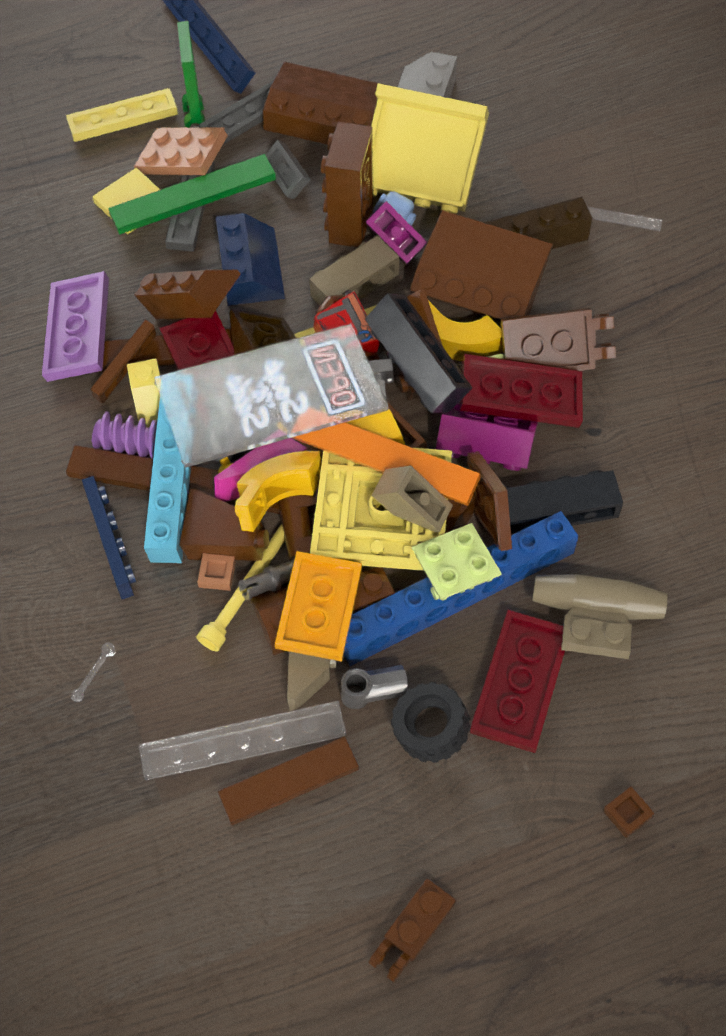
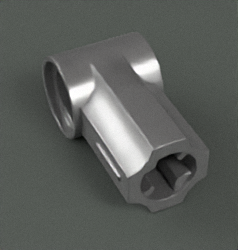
(377, 685)

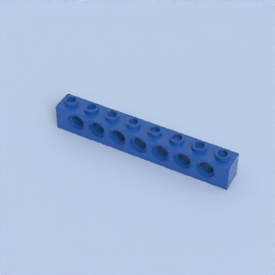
(416, 609)

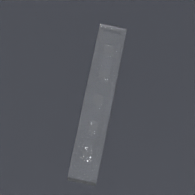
(241, 740)

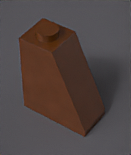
(215, 529)

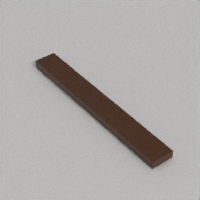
(134, 471)

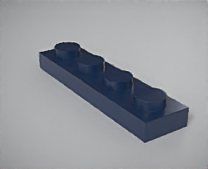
(113, 547)

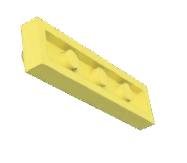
(122, 114)

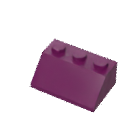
(495, 437)

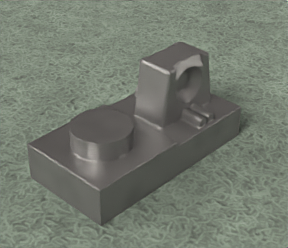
(383, 373)

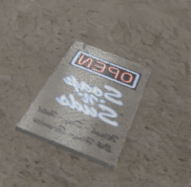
(269, 395)

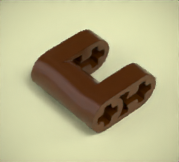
(296, 522)

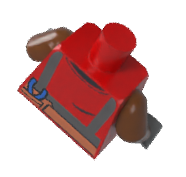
(344, 310)

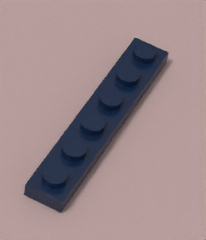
(213, 43)

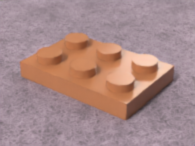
(181, 151)

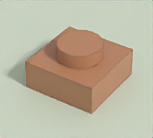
(216, 572)

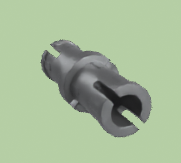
(269, 579)

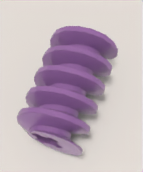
(125, 435)

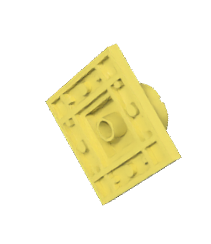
(355, 525)

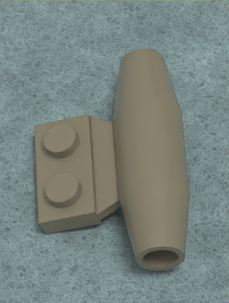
(598, 610)

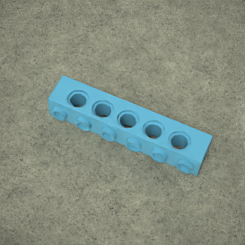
(167, 497)

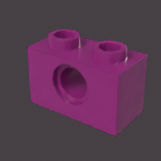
(396, 232)

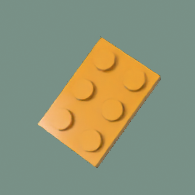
(318, 606)

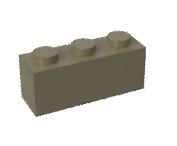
(358, 271)

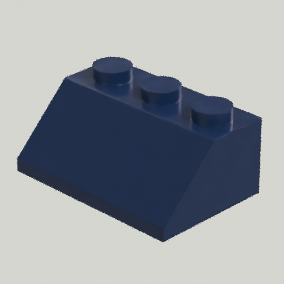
(253, 251)

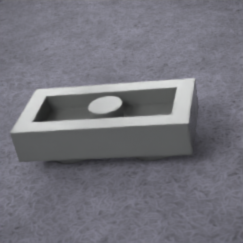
(288, 171)

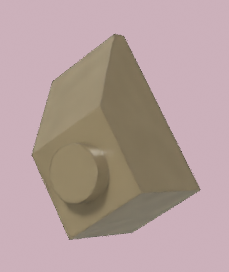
(412, 498)
(306, 677)

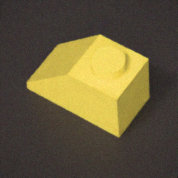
(144, 389)

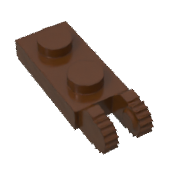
(414, 927)

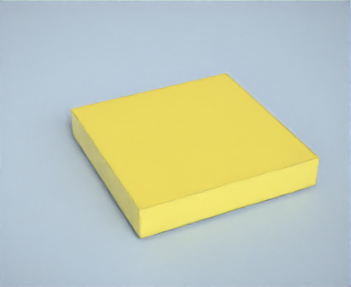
(126, 188)

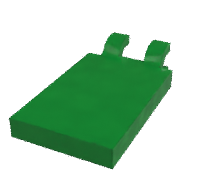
(192, 94)

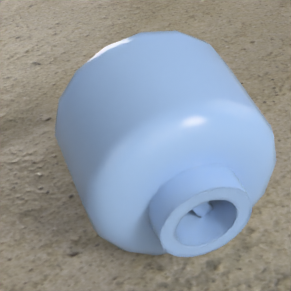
(400, 204)

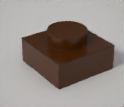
(628, 812)

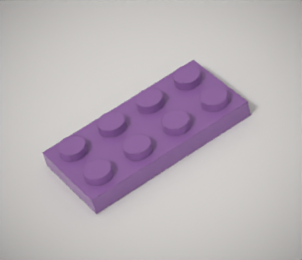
(76, 327)

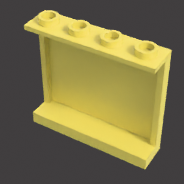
(426, 147)

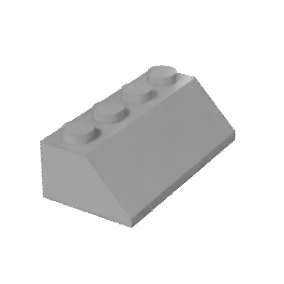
(430, 75)

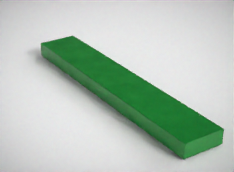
(191, 194)

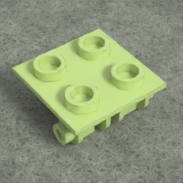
(456, 561)

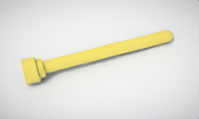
(213, 635)

